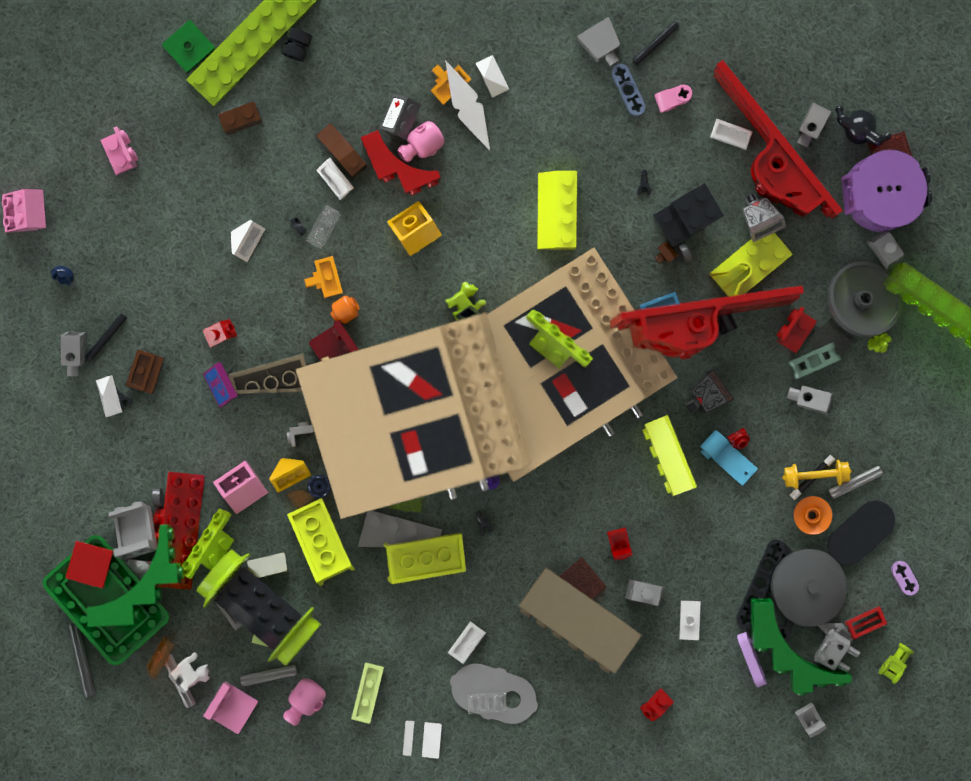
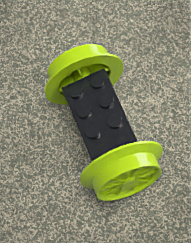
(257, 607)

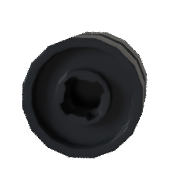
(296, 44)

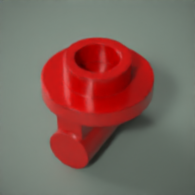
(739, 439)

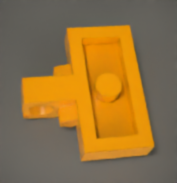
(442, 89)
(325, 277)

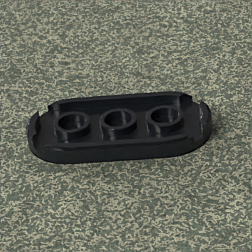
(861, 532)

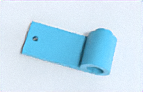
(727, 457)

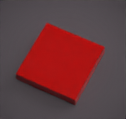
(89, 564)

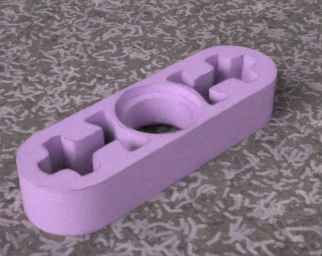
(752, 659)

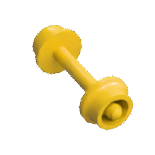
(841, 472)

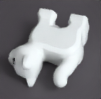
(187, 674)

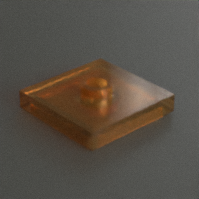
(159, 657)

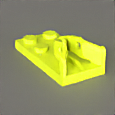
(750, 265)
(320, 541)
(425, 558)

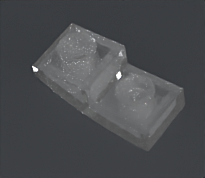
(323, 226)

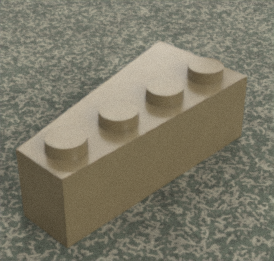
(270, 377)

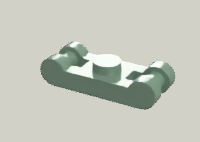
(814, 360)

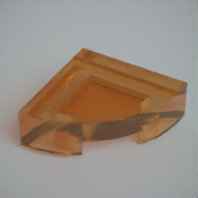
(299, 498)

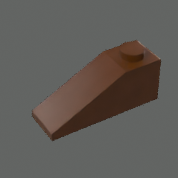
(342, 150)

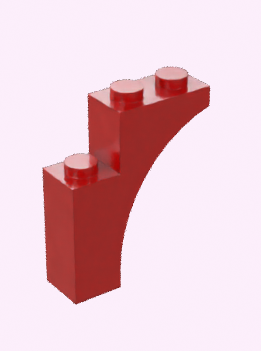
(388, 165)

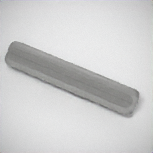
(856, 482)
(268, 675)
(187, 697)

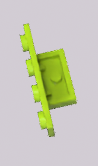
(554, 344)
(211, 545)

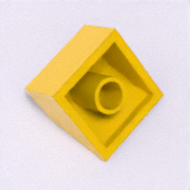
(414, 228)

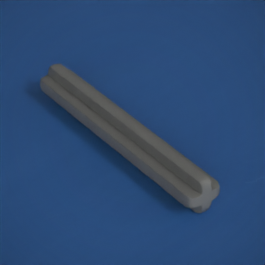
(82, 661)

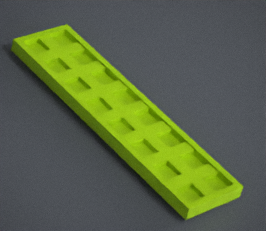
(246, 47)

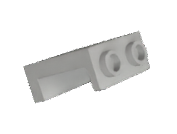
(134, 530)

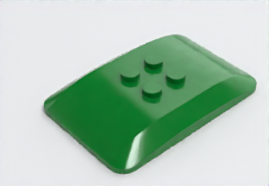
(113, 642)

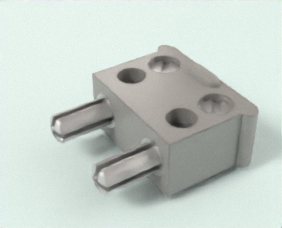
(832, 650)

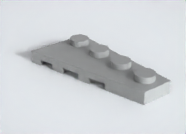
(390, 529)

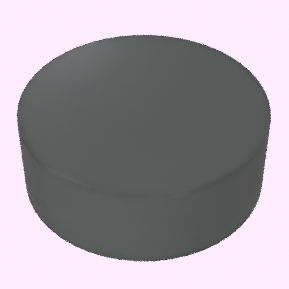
(684, 253)
(157, 497)

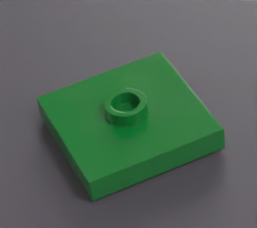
(188, 46)

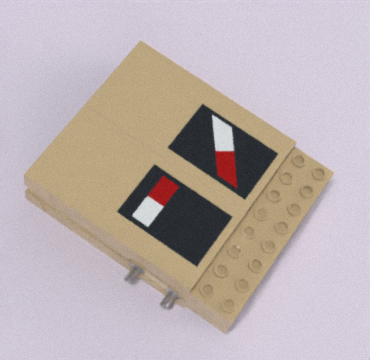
(573, 401)
(414, 416)

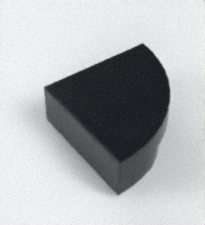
(299, 227)

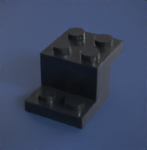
(688, 215)

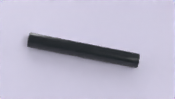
(656, 42)
(105, 337)

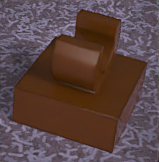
(667, 253)

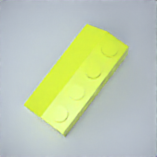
(557, 210)
(670, 456)

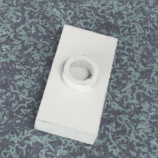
(731, 134)
(335, 178)
(689, 620)
(466, 642)

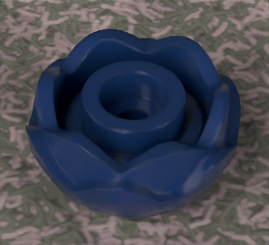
(63, 275)
(313, 486)

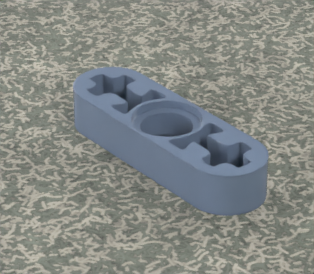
(626, 75)

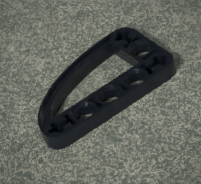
(760, 593)

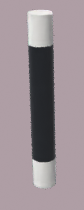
(806, 483)

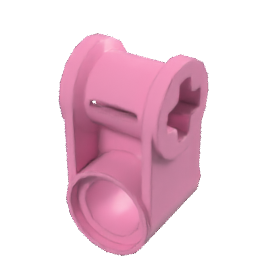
(669, 98)

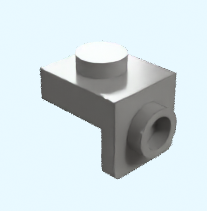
(303, 428)
(810, 720)

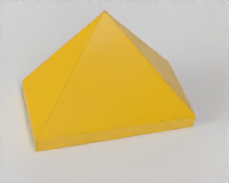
(288, 473)

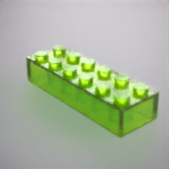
(930, 300)

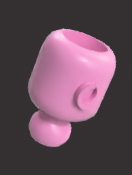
(422, 141)
(305, 699)

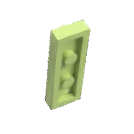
(367, 692)

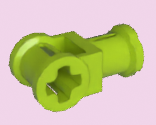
(896, 663)

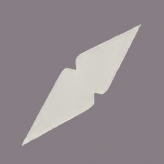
(470, 112)

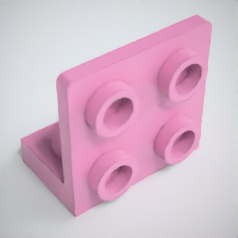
(119, 153)
(231, 707)

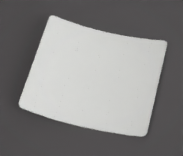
(431, 739)

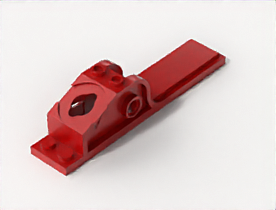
(794, 174)
(693, 325)

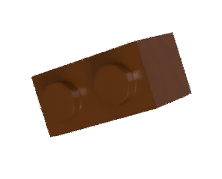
(240, 118)

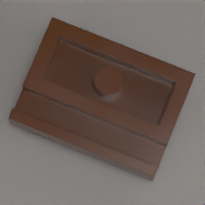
(145, 371)

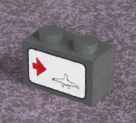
(400, 116)

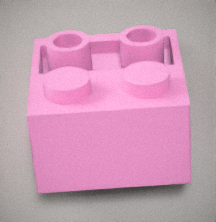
(23, 210)
(240, 487)

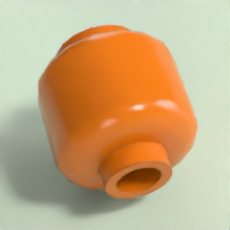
(345, 309)

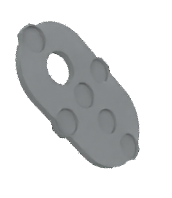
(484, 679)

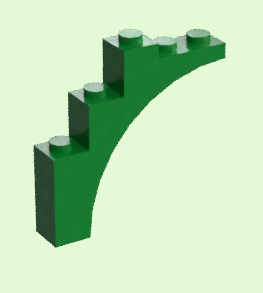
(161, 571)
(802, 673)

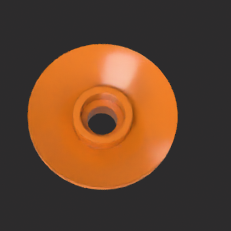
(820, 508)

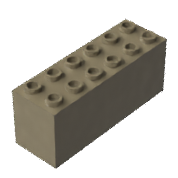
(579, 621)

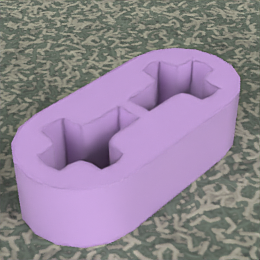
(901, 580)

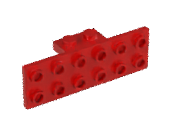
(182, 512)

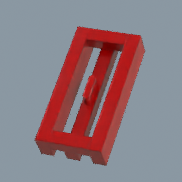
(851, 628)

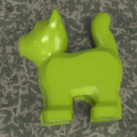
(461, 299)

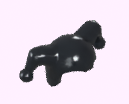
(861, 127)

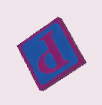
(220, 384)

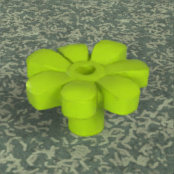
(879, 343)

